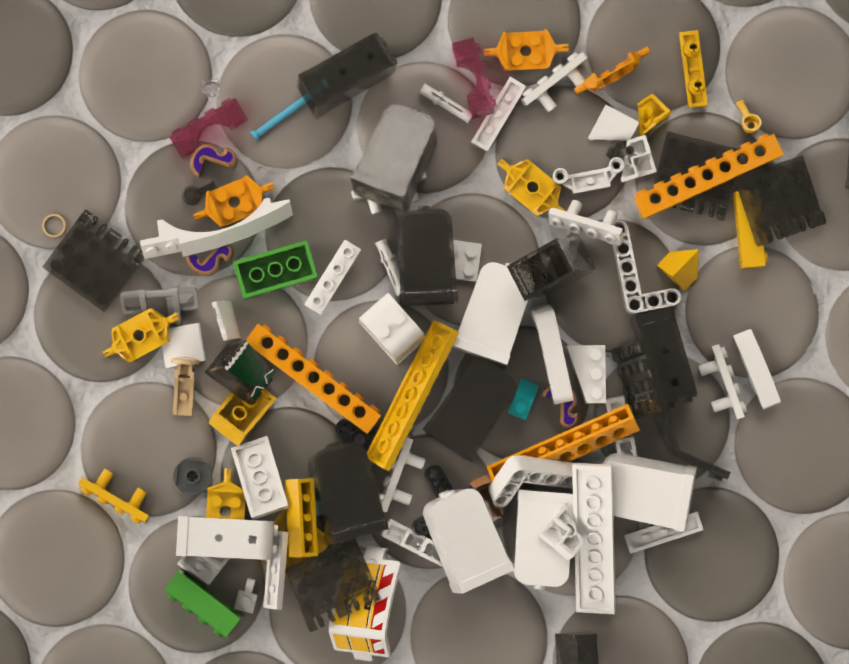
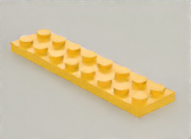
(411, 395)

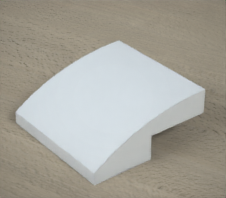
(184, 342)
(203, 568)

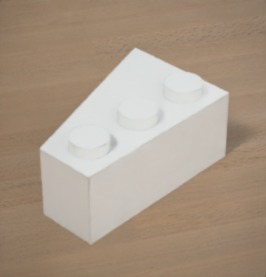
(590, 371)

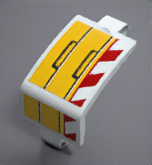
(366, 629)

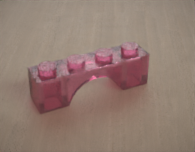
(467, 56)
(228, 114)

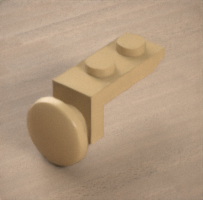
(184, 385)

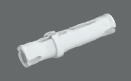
(445, 102)
(387, 259)

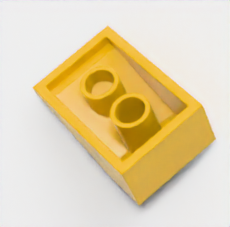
(238, 418)

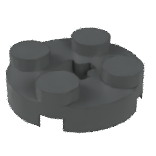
(186, 467)

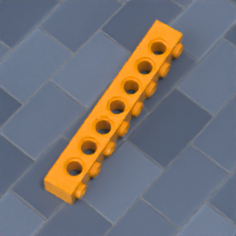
(771, 152)
(256, 340)
(580, 439)

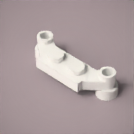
(589, 180)

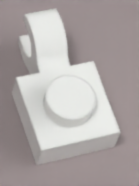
(246, 599)

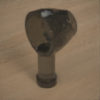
(619, 150)
(197, 193)

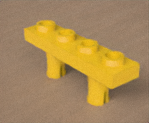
(693, 69)
(120, 506)

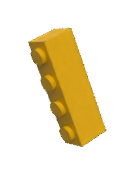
(749, 253)
(301, 517)

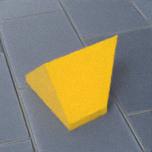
(651, 113)
(681, 267)

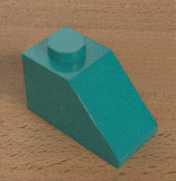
(523, 399)

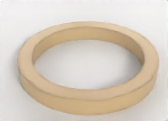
(52, 215)

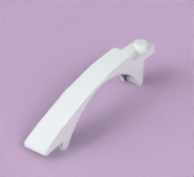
(176, 240)

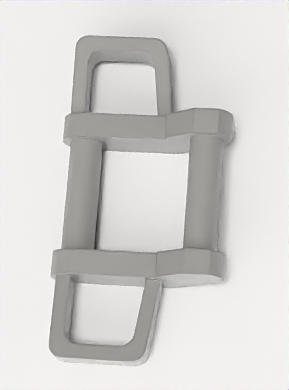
(174, 292)

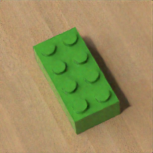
(275, 270)
(204, 603)

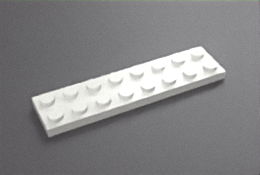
(596, 526)

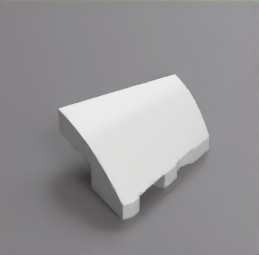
(613, 126)
(640, 162)
(226, 320)
(562, 534)

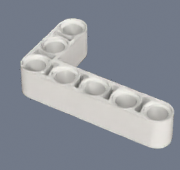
(632, 276)
(552, 350)
(528, 470)

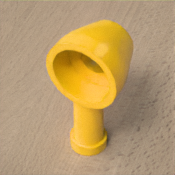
(748, 119)

